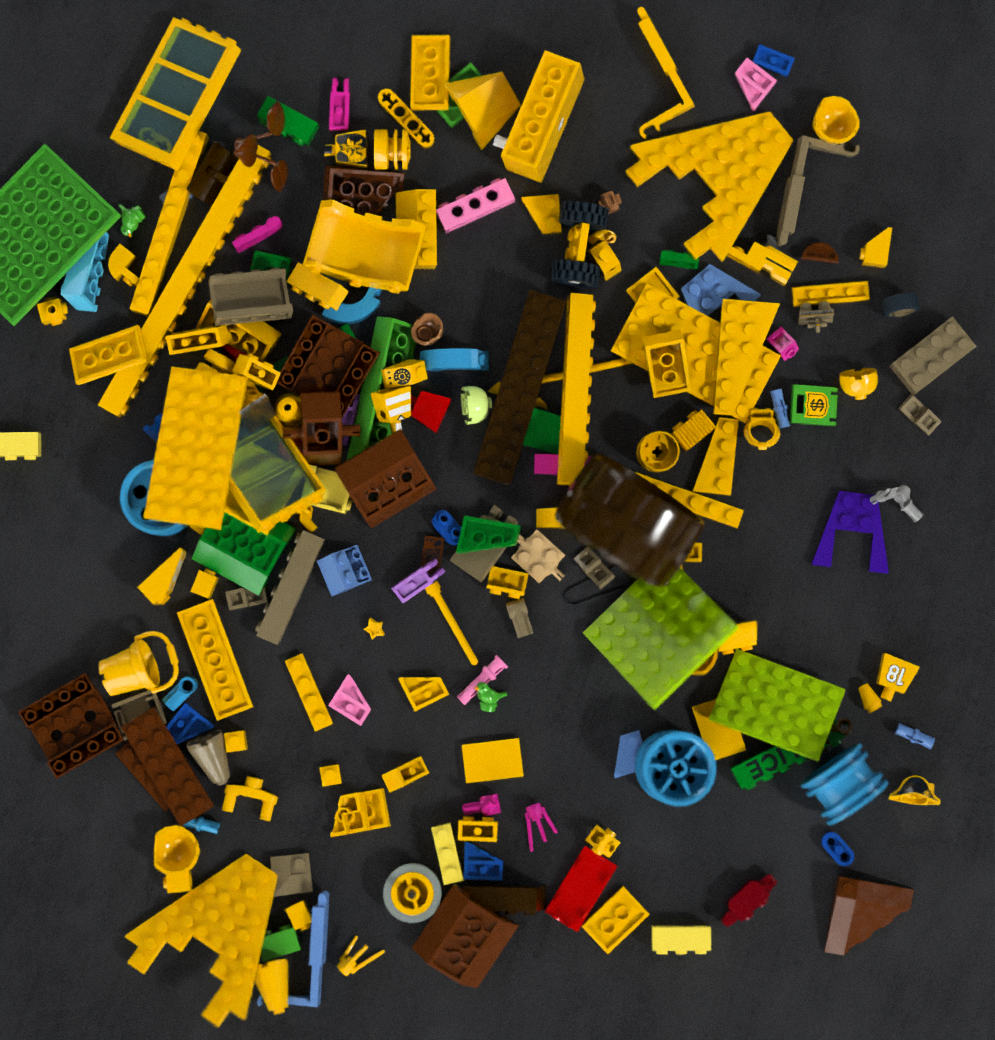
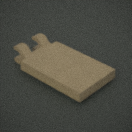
(481, 562)

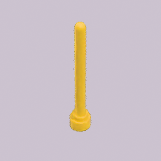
(434, 591)

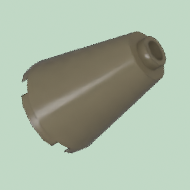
(211, 756)

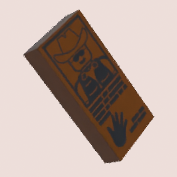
(432, 549)

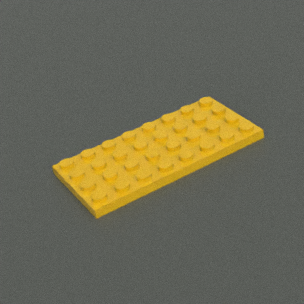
(661, 313)
(196, 448)

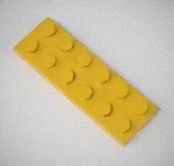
(215, 659)

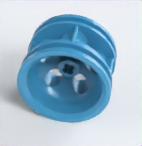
(133, 507)

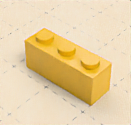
(317, 287)
(197, 339)

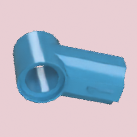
(179, 693)

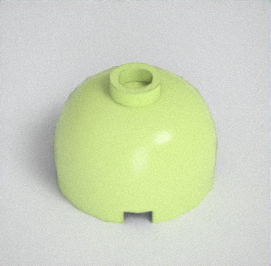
(475, 404)

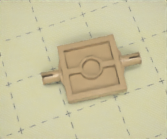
(538, 556)

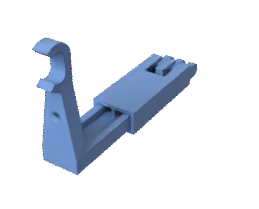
(318, 950)

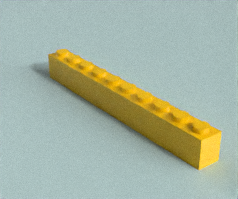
(167, 229)
(575, 387)

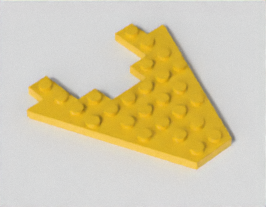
(732, 159)
(225, 915)

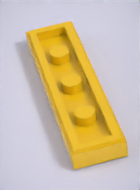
(831, 292)

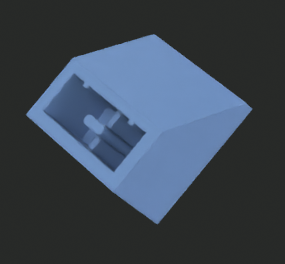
(344, 570)

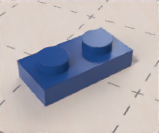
(773, 60)

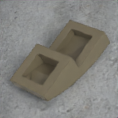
(919, 414)
(594, 568)
(244, 598)

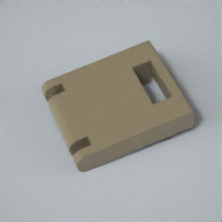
(135, 706)

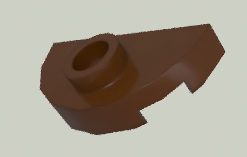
(820, 253)

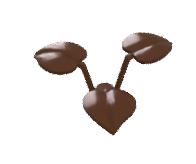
(247, 147)

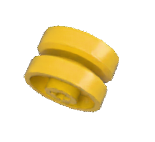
(219, 363)

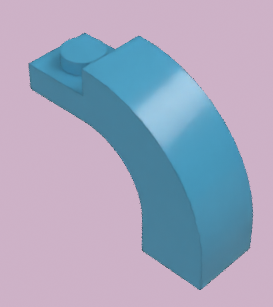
(355, 312)
(455, 359)

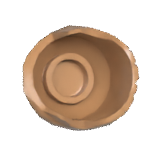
(427, 329)

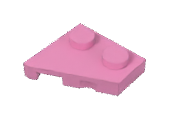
(754, 82)
(350, 701)

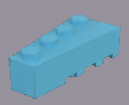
(82, 279)

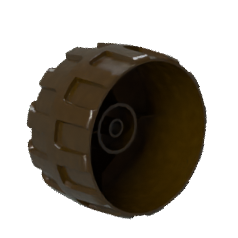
(629, 520)

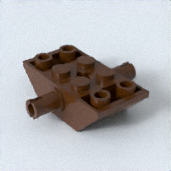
(321, 413)

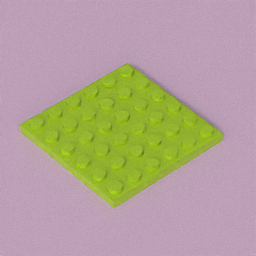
(660, 634)

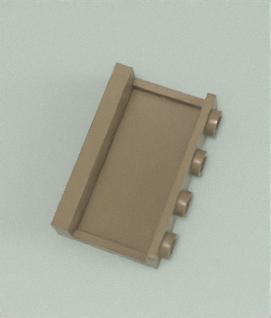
(249, 296)

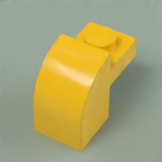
(120, 262)

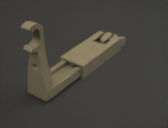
(795, 183)

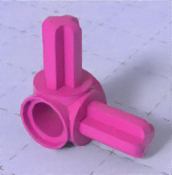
(487, 805)

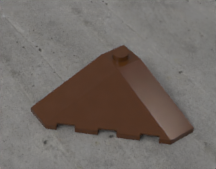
(361, 187)
(861, 909)

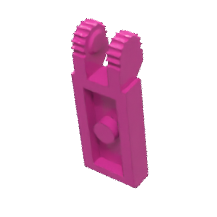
(339, 107)
(257, 234)

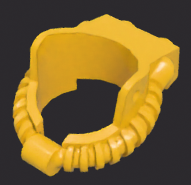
(765, 418)

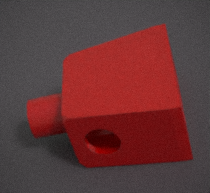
(429, 409)

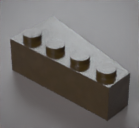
(509, 899)

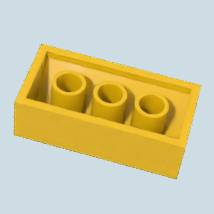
(421, 207)
(251, 338)

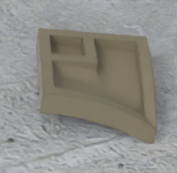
(292, 873)

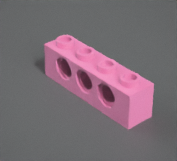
(469, 214)

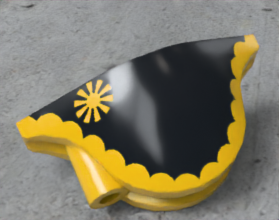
(915, 791)

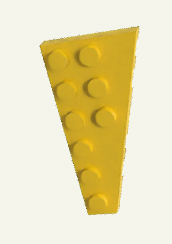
(740, 341)

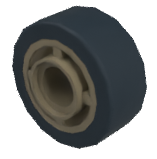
(900, 305)

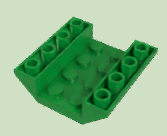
(242, 552)

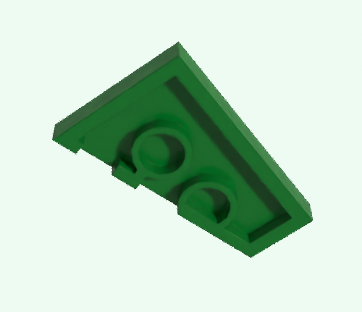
(485, 534)

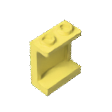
(336, 496)

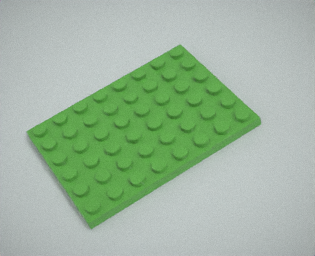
(44, 229)

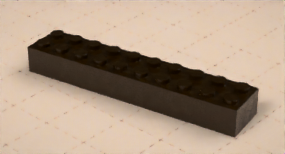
(519, 387)

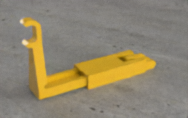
(668, 67)

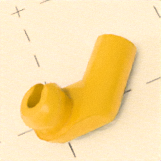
(606, 235)
(305, 519)

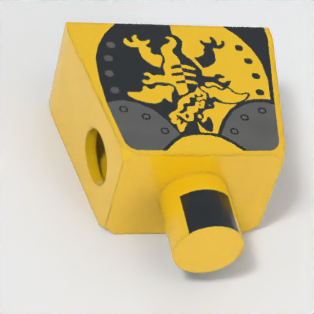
(349, 149)
(604, 257)

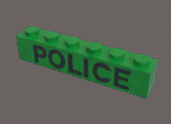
(770, 761)

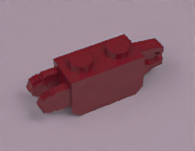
(747, 899)

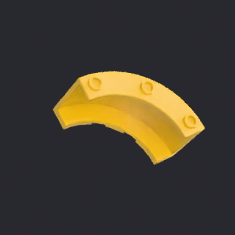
(363, 248)

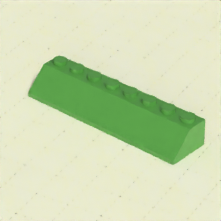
(395, 344)

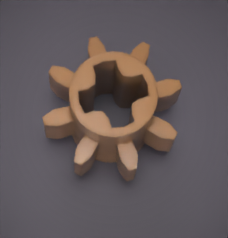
(610, 201)

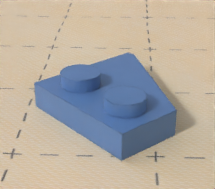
(626, 755)

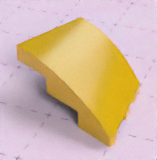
(361, 812)

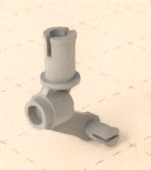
(901, 495)

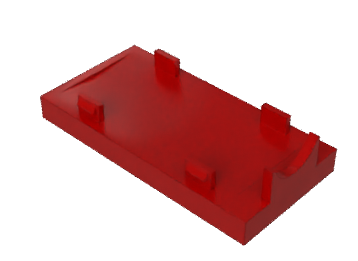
(580, 888)

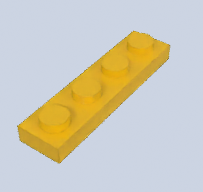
(308, 692)

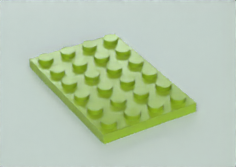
(777, 705)

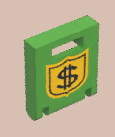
(817, 405)

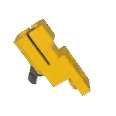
(767, 258)

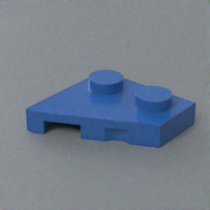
(188, 724)
(481, 864)

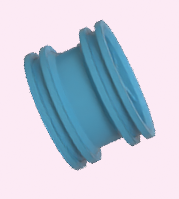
(648, 764)
(844, 784)

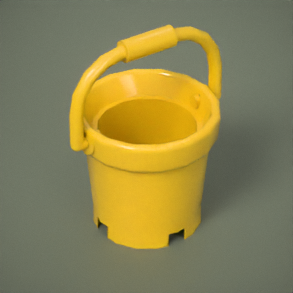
(136, 667)

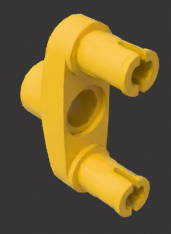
(251, 789)

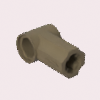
(518, 613)

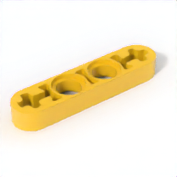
(407, 117)

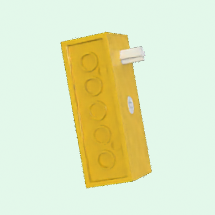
(542, 117)

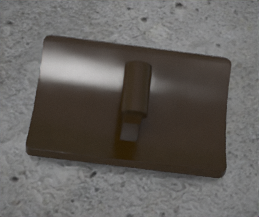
(212, 174)

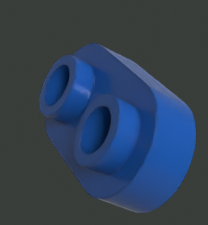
(446, 528)
(837, 848)

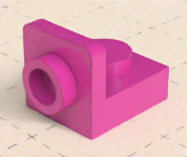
(783, 343)

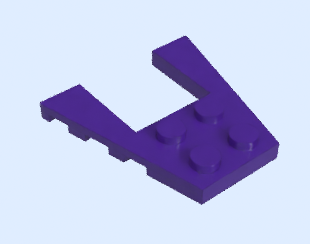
(855, 514)

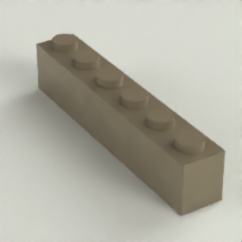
(290, 587)

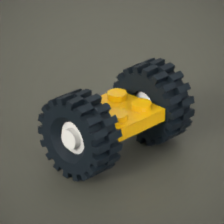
(581, 218)

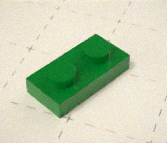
(674, 259)

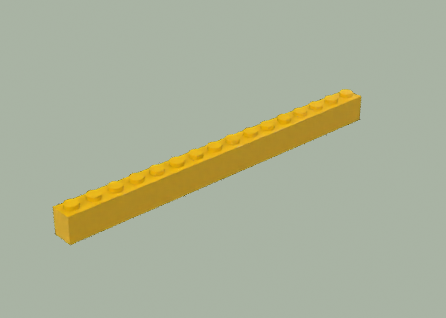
(184, 280)

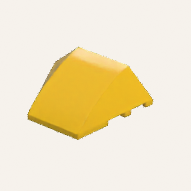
(485, 104)

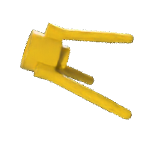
(347, 964)

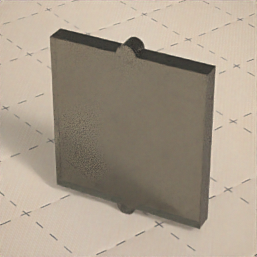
(257, 413)

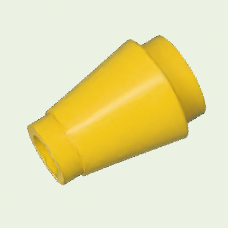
(869, 698)

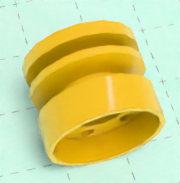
(391, 149)
(665, 443)

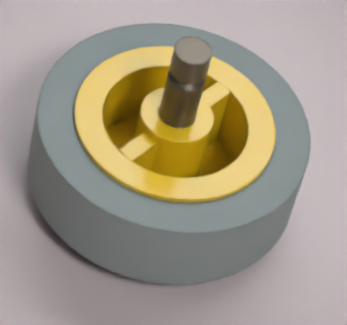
(412, 892)

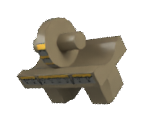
(815, 318)

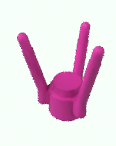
(535, 813)

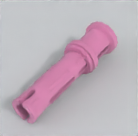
(488, 673)

